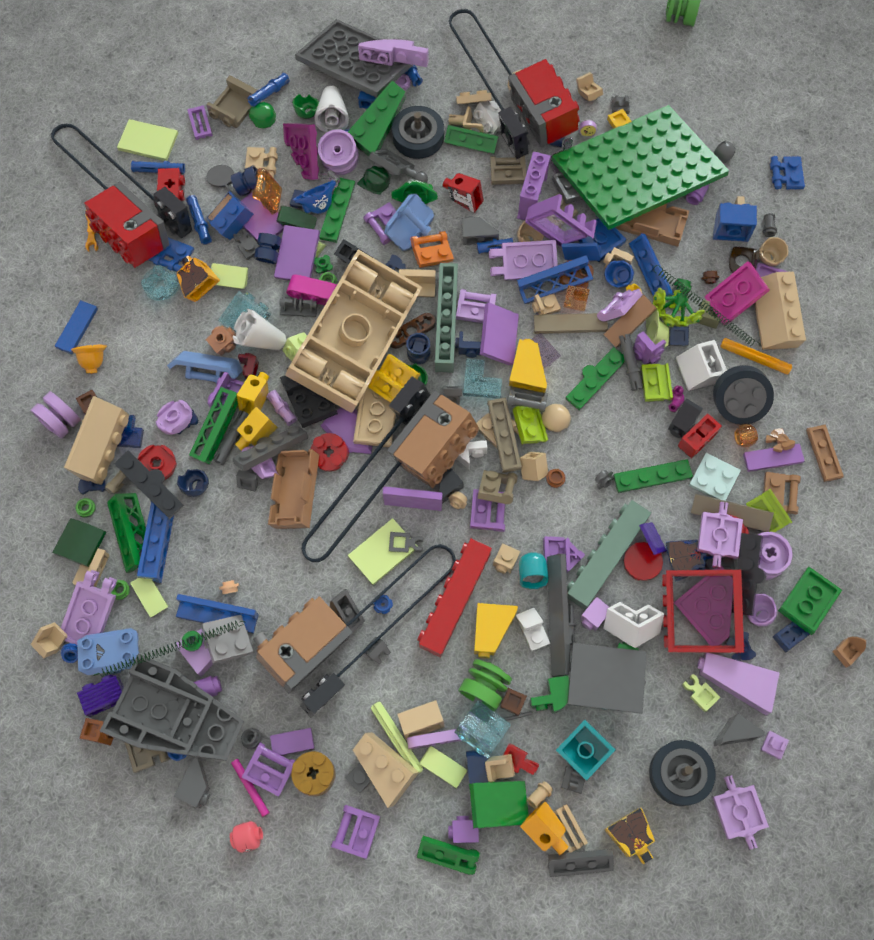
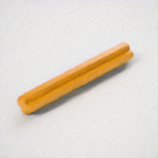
(756, 356)

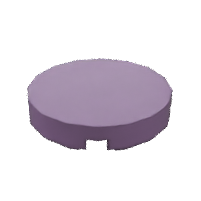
(174, 417)

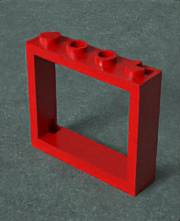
(668, 620)

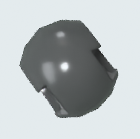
(725, 151)

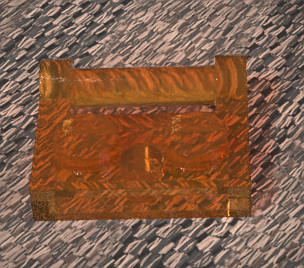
(272, 192)

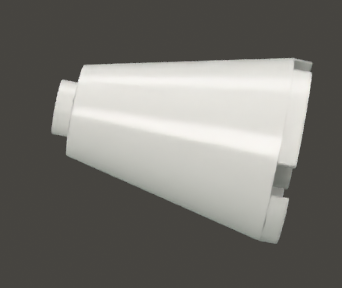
(331, 111)
(257, 332)

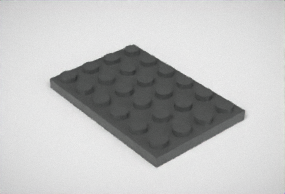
(337, 55)

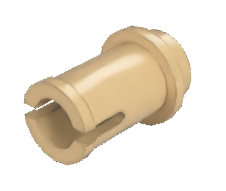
(536, 798)

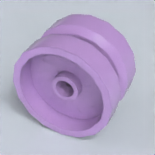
(338, 152)
(55, 415)
(775, 554)

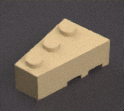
(385, 768)

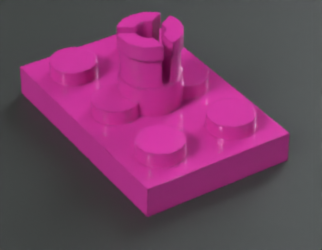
(737, 292)

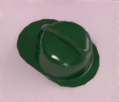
(375, 180)

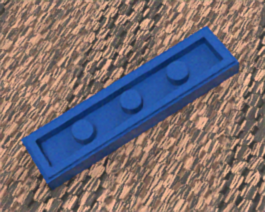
(647, 260)

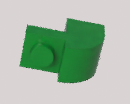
(558, 695)

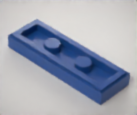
(76, 327)

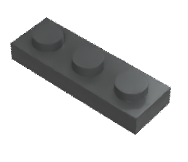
(581, 862)

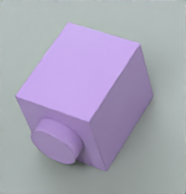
(594, 615)

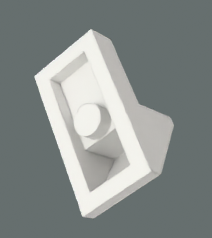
(476, 449)
(533, 629)

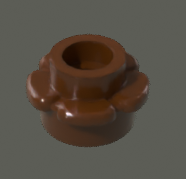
(710, 277)

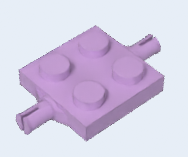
(720, 535)
(740, 812)

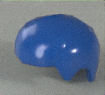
(619, 270)

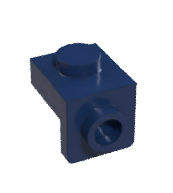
(468, 348)

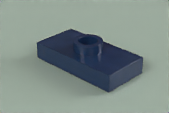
(790, 636)

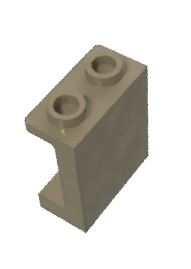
(232, 104)

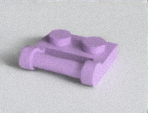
(619, 305)
(472, 310)

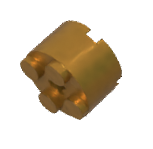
(302, 769)

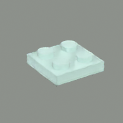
(714, 477)

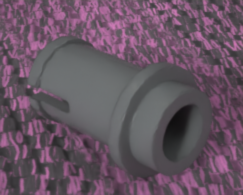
(769, 225)

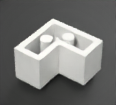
(632, 625)

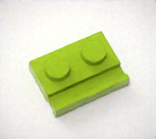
(656, 382)
(529, 425)
(769, 502)

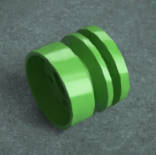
(684, 8)
(486, 682)

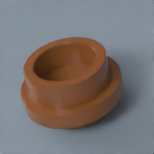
(555, 478)

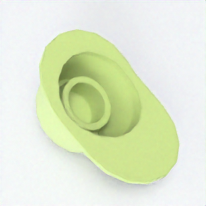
(656, 329)

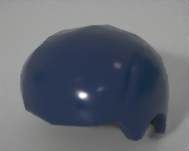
(186, 482)

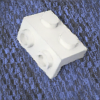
(487, 115)

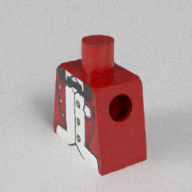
(465, 191)

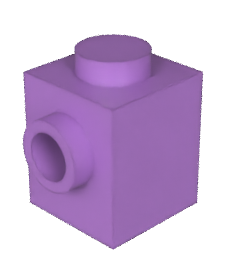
(462, 830)

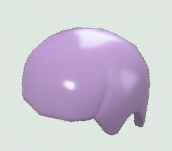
(768, 611)

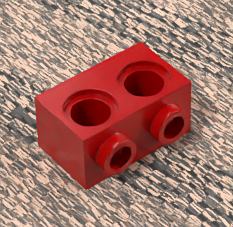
(699, 435)

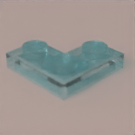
(478, 385)

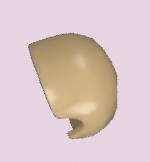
(526, 230)
(775, 247)
(556, 417)

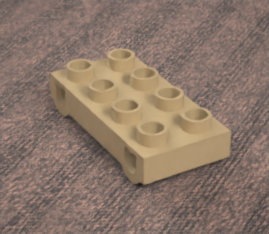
(353, 331)

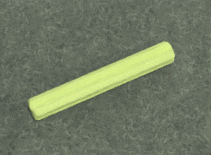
(395, 735)

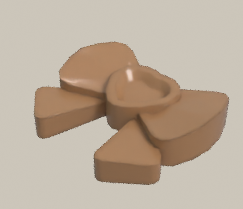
(783, 441)

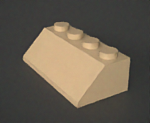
(780, 313)
(97, 441)

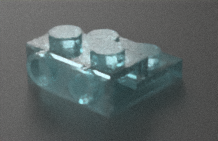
(241, 303)
(482, 729)

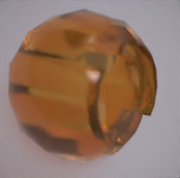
(746, 435)

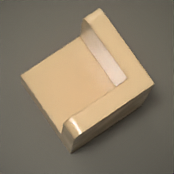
(534, 466)
(49, 640)
(499, 767)

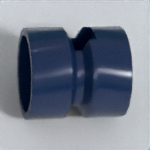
(245, 181)
(267, 248)
(418, 348)

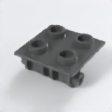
(296, 306)

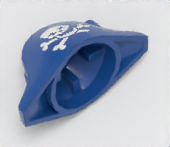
(317, 199)

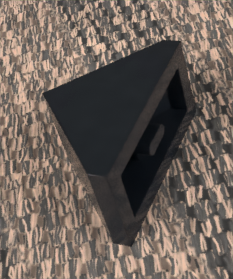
(449, 484)

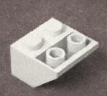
(701, 365)

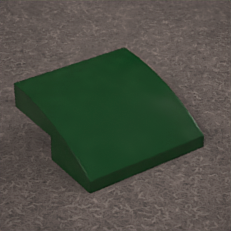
(79, 542)

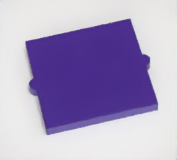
(653, 538)

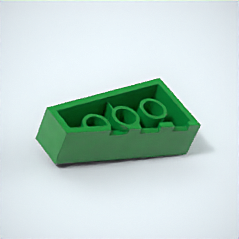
(377, 120)

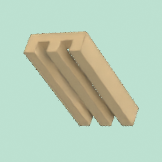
(576, 845)

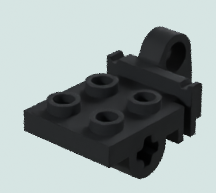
(307, 404)

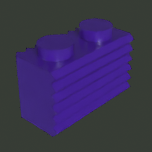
(100, 696)

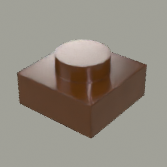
(85, 399)
(513, 701)

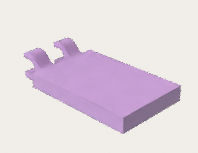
(524, 258)
(88, 607)

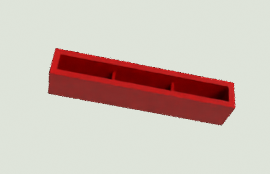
(453, 601)

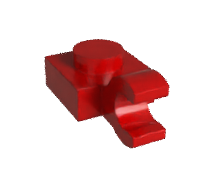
(519, 760)

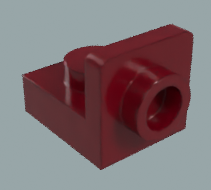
(251, 364)

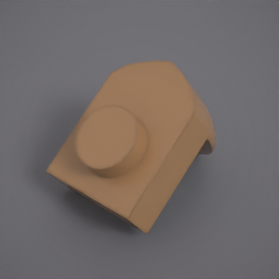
(850, 650)

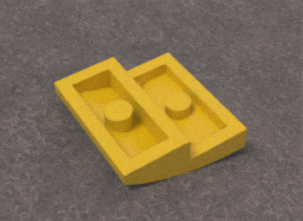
(391, 377)

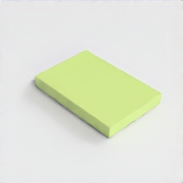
(147, 140)
(374, 556)

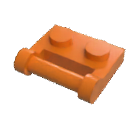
(433, 254)

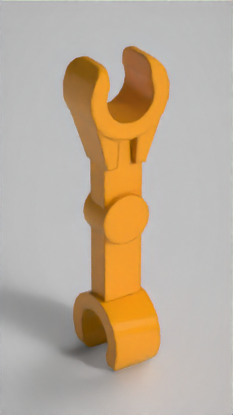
(91, 237)

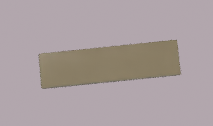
(568, 323)
(504, 435)
(751, 516)

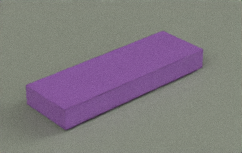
(769, 459)

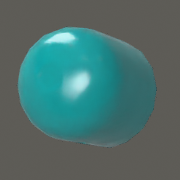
(530, 565)

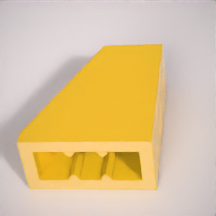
(528, 367)
(491, 627)

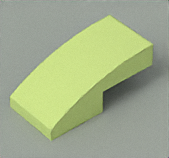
(149, 595)
(443, 766)

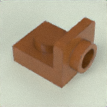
(92, 732)

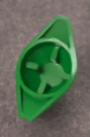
(423, 190)

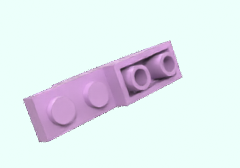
(392, 51)

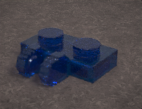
(131, 435)

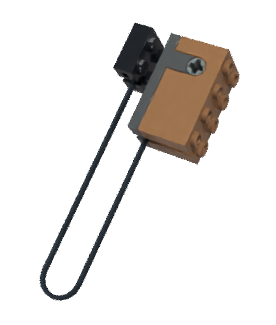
(425, 448)
(313, 638)

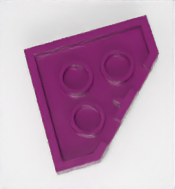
(303, 144)
(709, 607)

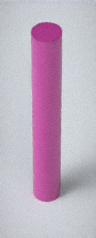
(250, 789)

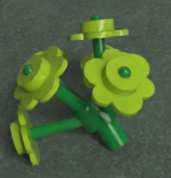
(678, 302)

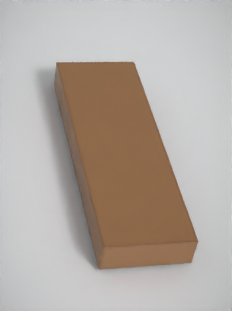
(631, 320)
(824, 453)

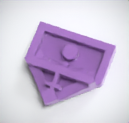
(560, 545)

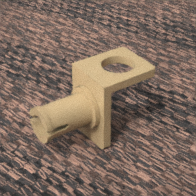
(465, 120)

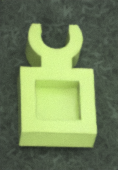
(703, 695)

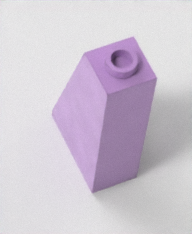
(742, 680)

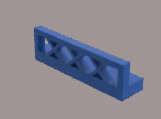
(552, 273)
(155, 545)
(206, 611)

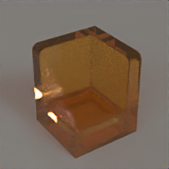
(576, 298)

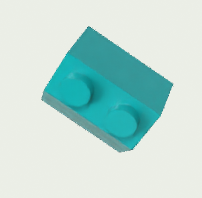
(586, 750)

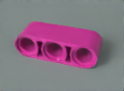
(310, 288)

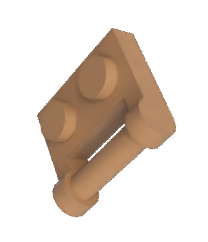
(777, 484)

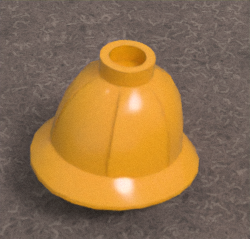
(90, 357)

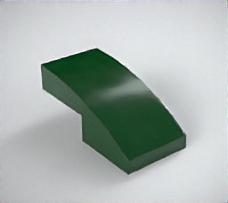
(296, 218)

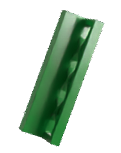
(219, 427)
(125, 529)

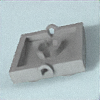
(228, 645)

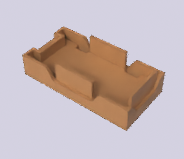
(658, 222)
(293, 489)

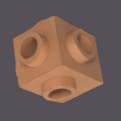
(222, 339)

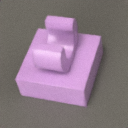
(774, 745)

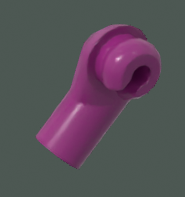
(678, 398)

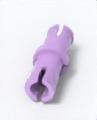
(281, 407)

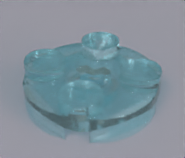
(157, 274)

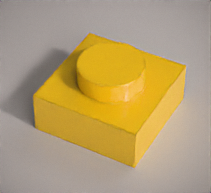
(618, 119)

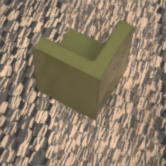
(706, 319)

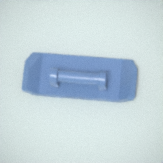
(206, 361)

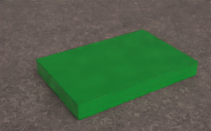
(810, 600)
(498, 804)

